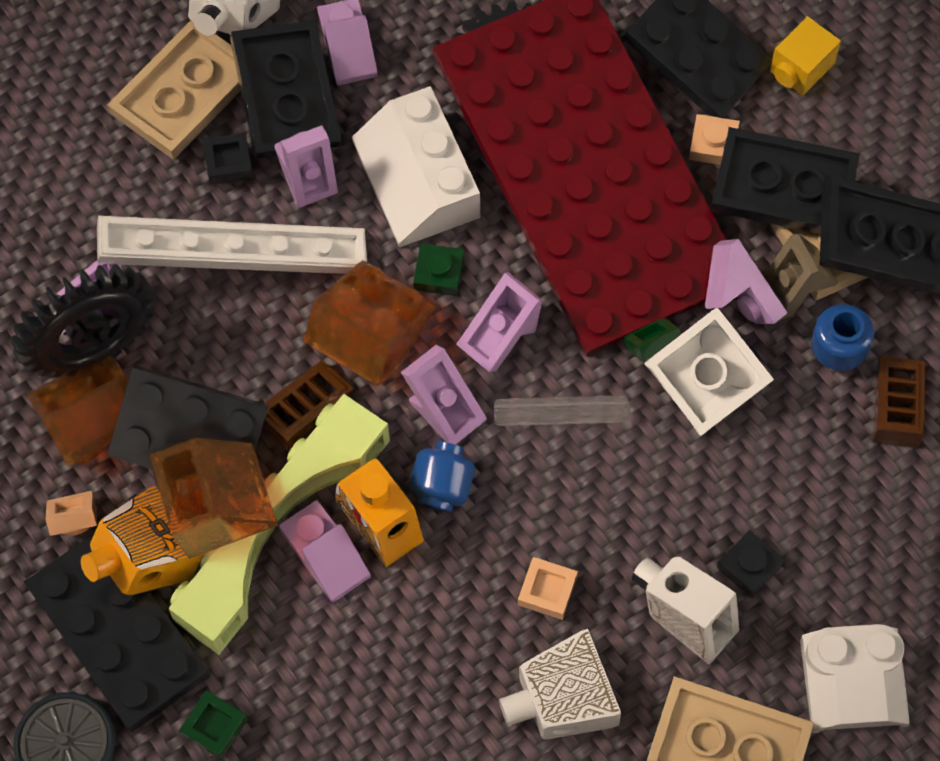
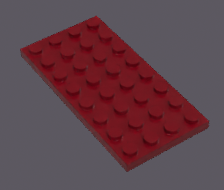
(585, 166)

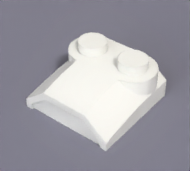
(709, 371)
(855, 677)

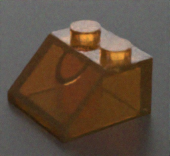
(81, 409)

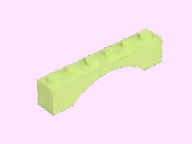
(217, 597)

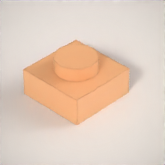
(710, 138)
(71, 514)
(547, 588)

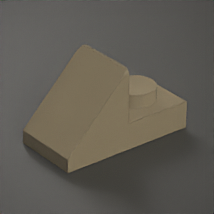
(797, 273)

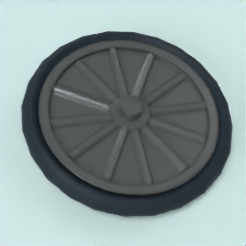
(65, 729)

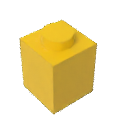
(804, 56)

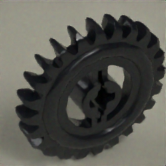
(77, 311)

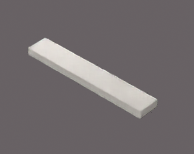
(229, 245)

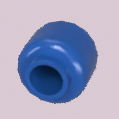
(842, 337)
(441, 477)

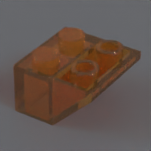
(368, 322)
(212, 493)

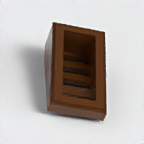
(283, 401)
(893, 431)

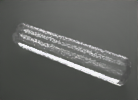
(561, 410)

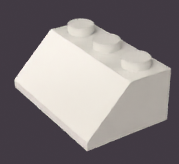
(417, 168)

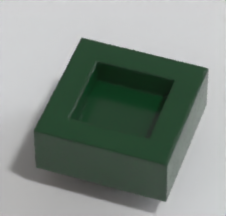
(438, 269)
(651, 339)
(213, 725)

